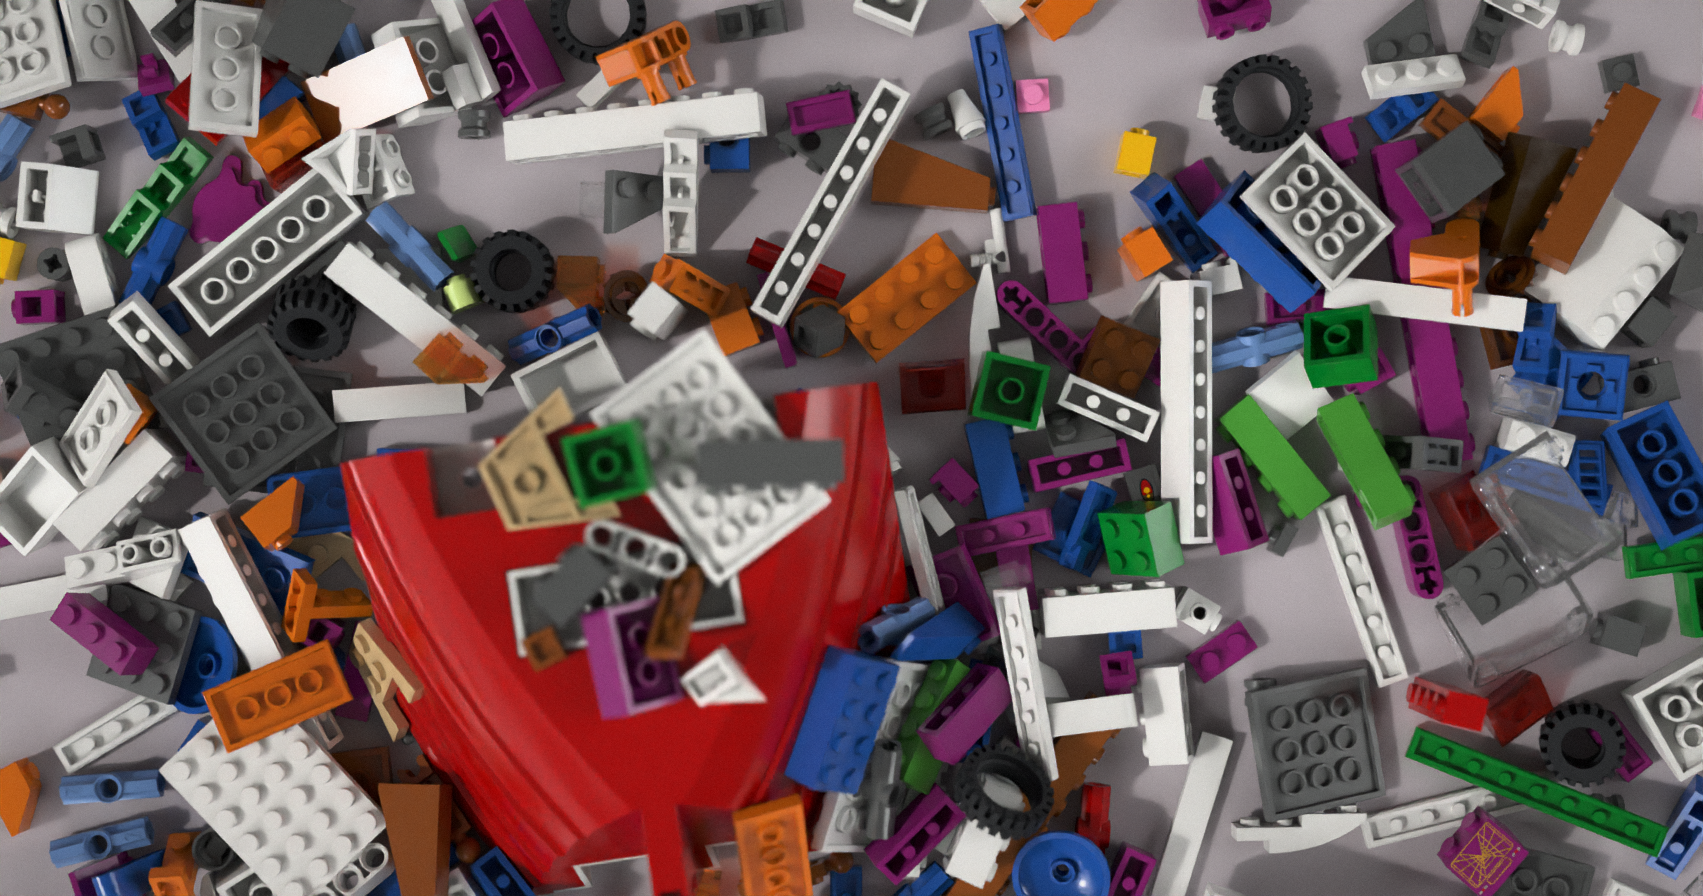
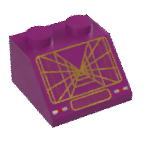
(1482, 852)

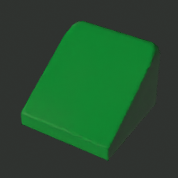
(457, 243)

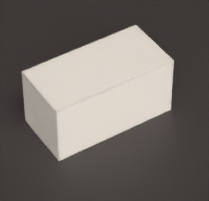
(461, 86)
(596, 91)
(935, 514)

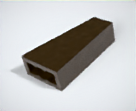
(1523, 194)

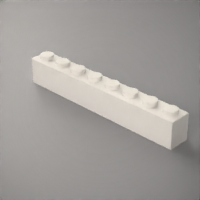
(633, 128)
(831, 203)
(1187, 406)
(246, 603)

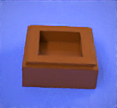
(544, 648)

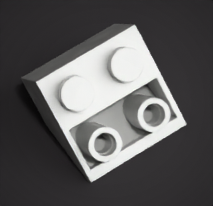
(57, 198)

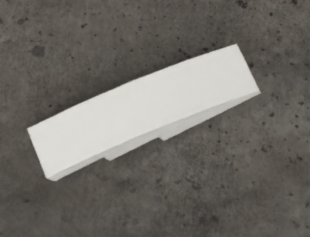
(680, 193)
(983, 319)

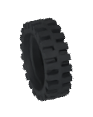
(586, 52)
(1298, 99)
(986, 810)

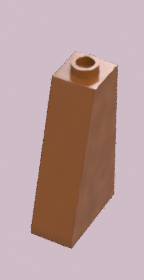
(926, 182)
(419, 835)

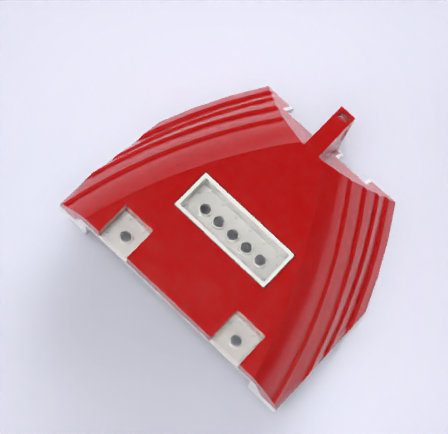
(532, 746)

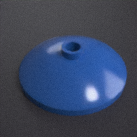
(210, 663)
(1037, 863)

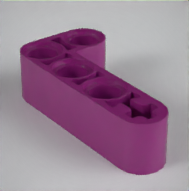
(1049, 324)
(1422, 535)

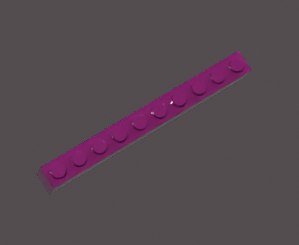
(1427, 343)

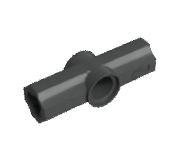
(883, 789)

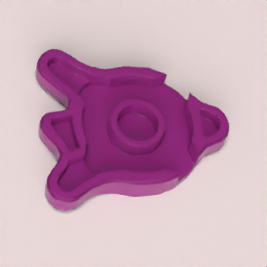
(225, 203)

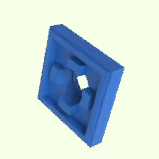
(1607, 403)

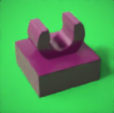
(154, 75)

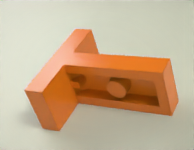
(690, 285)
(308, 603)
(178, 867)

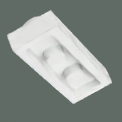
(1413, 76)

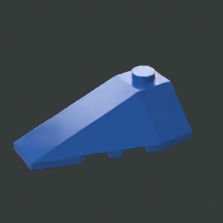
(942, 637)

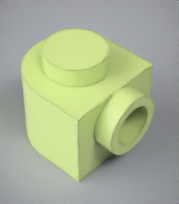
(461, 294)

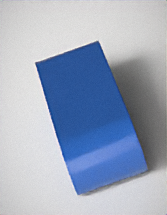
(130, 877)

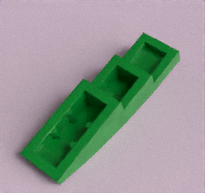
(157, 197)

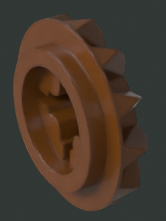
(1520, 267)
(632, 283)

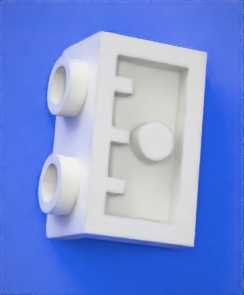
(390, 173)

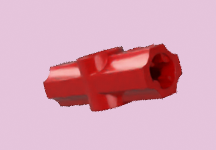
(823, 281)
(1094, 814)

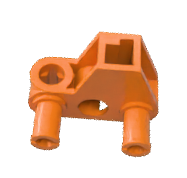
(645, 55)
(1449, 262)

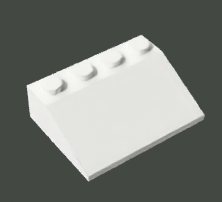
(1317, 211)
(1609, 275)
(1671, 712)

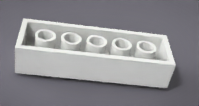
(266, 252)

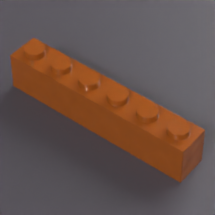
(1594, 178)

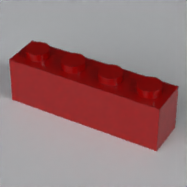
(1447, 703)

